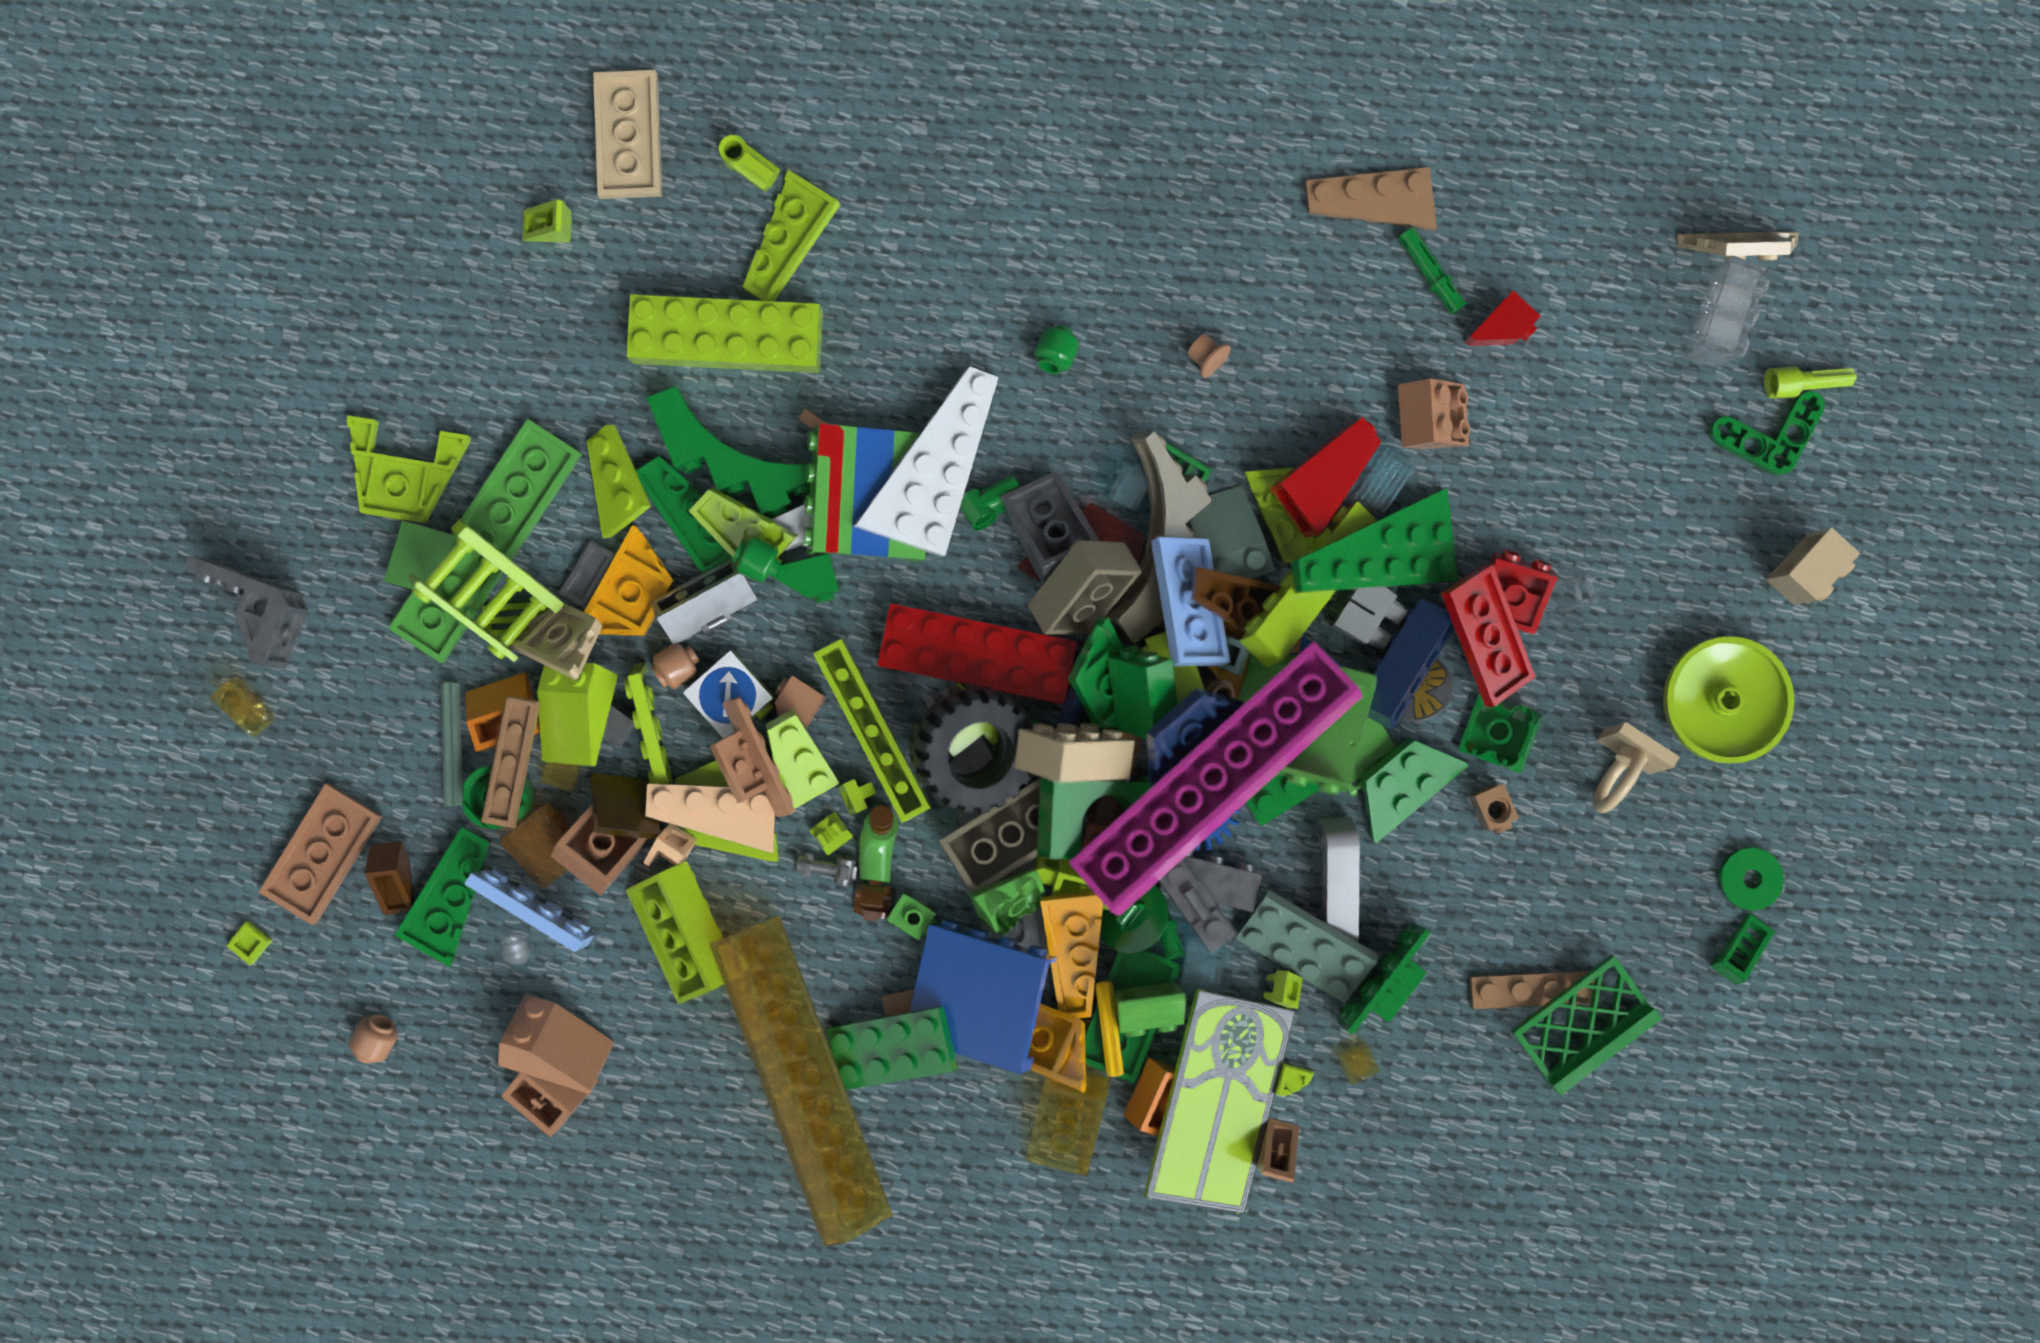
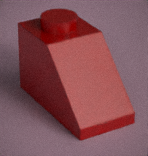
(1506, 324)

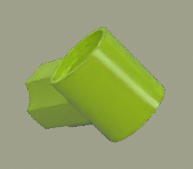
(749, 164)

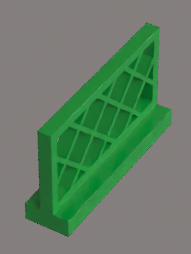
(1597, 1048)

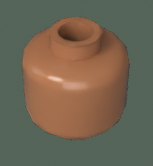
(675, 665)
(373, 1038)

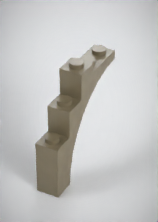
(1173, 503)

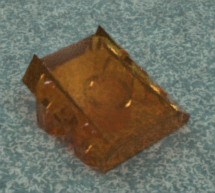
(534, 842)

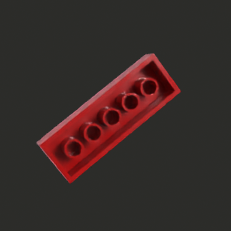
(977, 653)

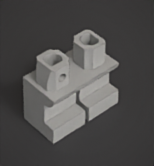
(1364, 613)

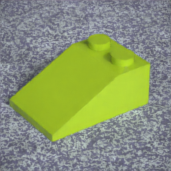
(574, 714)

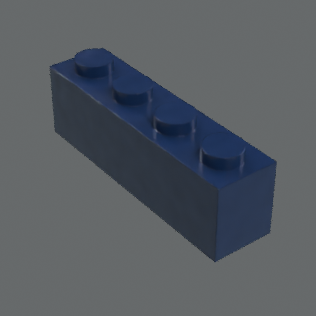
(1408, 660)

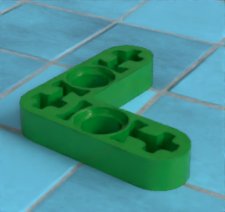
(1767, 446)

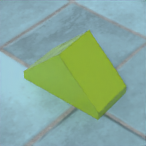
(547, 223)

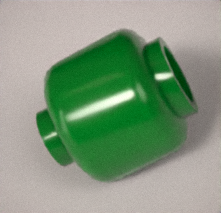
(1056, 349)
(756, 559)

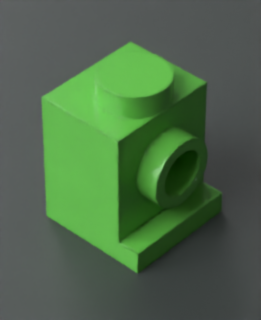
(907, 905)

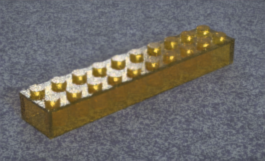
(801, 1081)

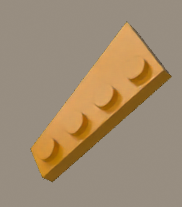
(1073, 937)

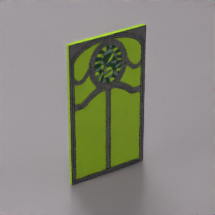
(1219, 1102)

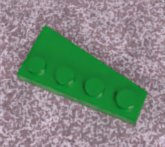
(673, 499)
(444, 904)

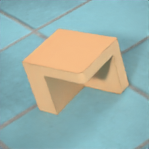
(672, 845)

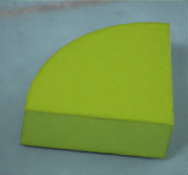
(1292, 1079)

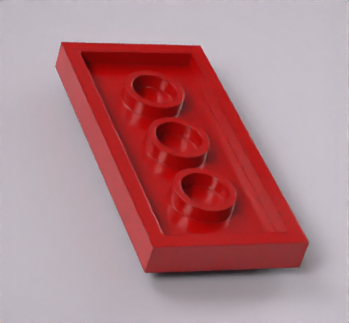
(1488, 635)

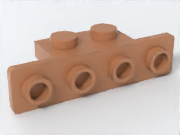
(747, 763)

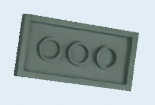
(1307, 946)

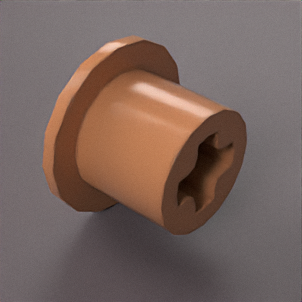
(1208, 354)

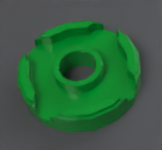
(1769, 883)

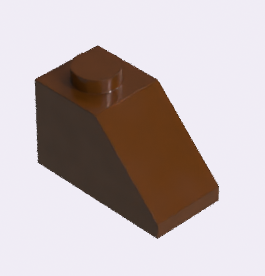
(390, 877)

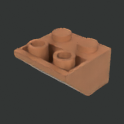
(1433, 414)
(543, 1101)

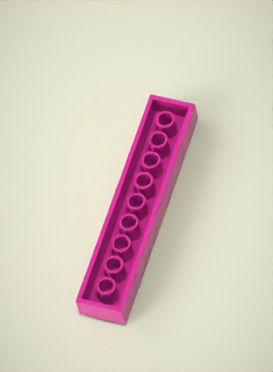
(1216, 779)

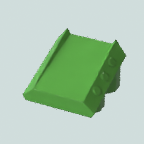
(1008, 900)

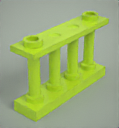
(491, 561)

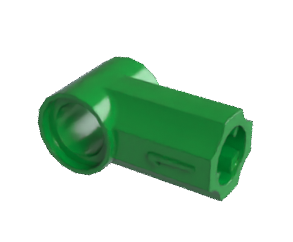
(984, 506)

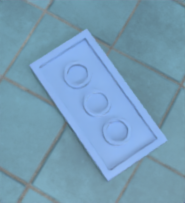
(1192, 631)
(522, 904)

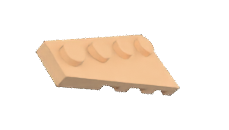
(714, 813)

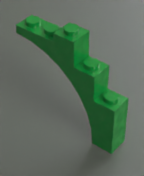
(692, 444)

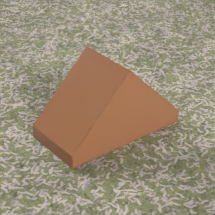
(1279, 1150)

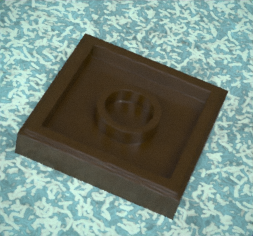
(621, 806)

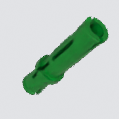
(1439, 281)

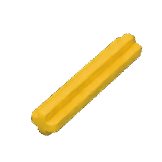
(1109, 1028)

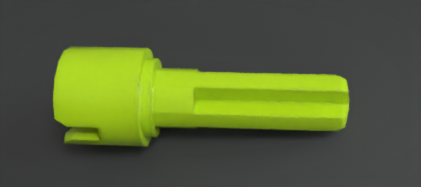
(1790, 380)

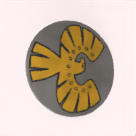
(1431, 695)

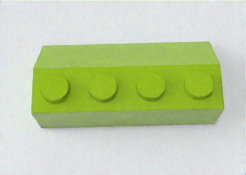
(679, 930)

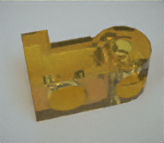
(243, 706)

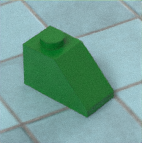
(811, 578)

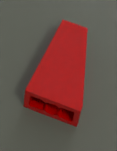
(1324, 478)

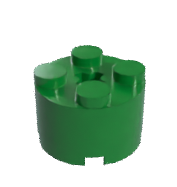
(475, 795)

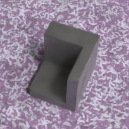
(618, 726)

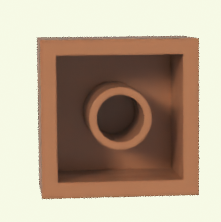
(593, 856)

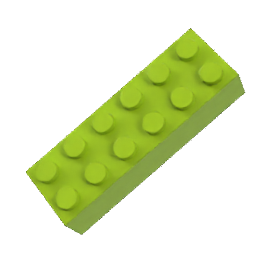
(724, 333)

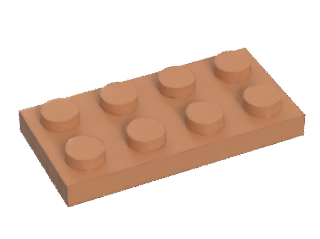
(320, 854)

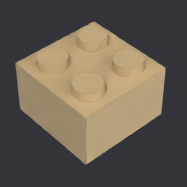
(1813, 567)

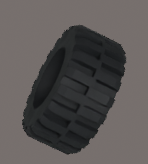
(939, 728)

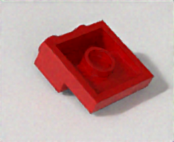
(1525, 587)

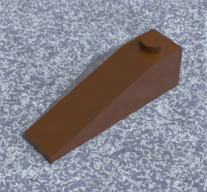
(1232, 597)

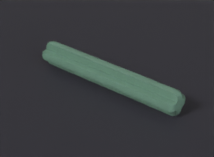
(451, 744)

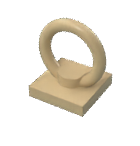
(1632, 751)

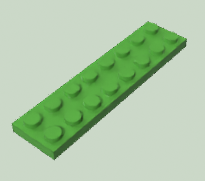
(505, 517)

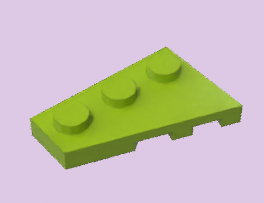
(615, 482)
(731, 521)
(1284, 533)
(799, 759)

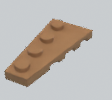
(1381, 197)

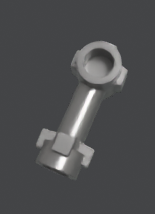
(843, 870)

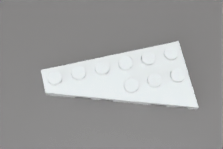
(929, 482)

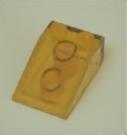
(1068, 1124)

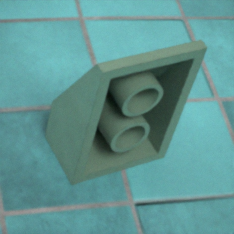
(1233, 535)

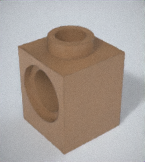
(1481, 802)

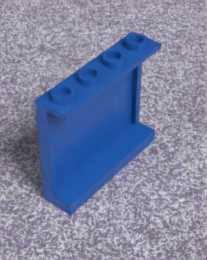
(986, 990)

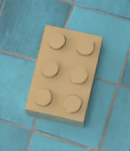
(1074, 752)

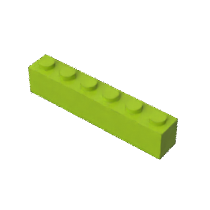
(1290, 613)
(872, 730)

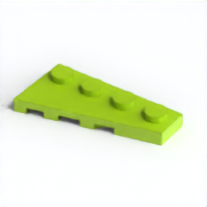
(649, 724)

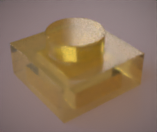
(561, 775)
(1358, 1063)

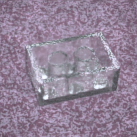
(1727, 313)

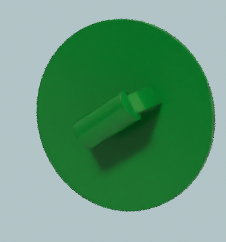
(1137, 926)

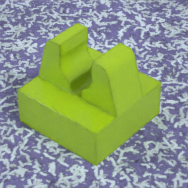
(854, 797)
(831, 833)
(1286, 989)

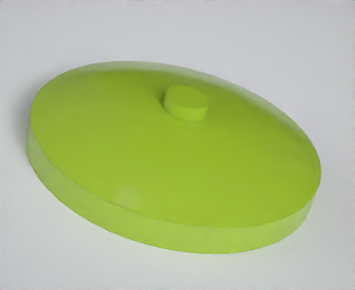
(1728, 700)

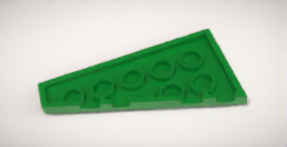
(1393, 551)

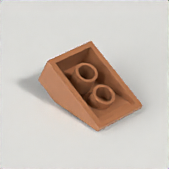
(553, 1045)

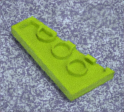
(795, 226)

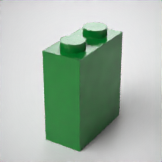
(1141, 689)

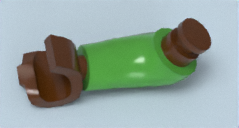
(875, 862)

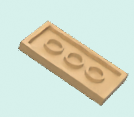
(627, 134)

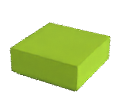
(249, 942)

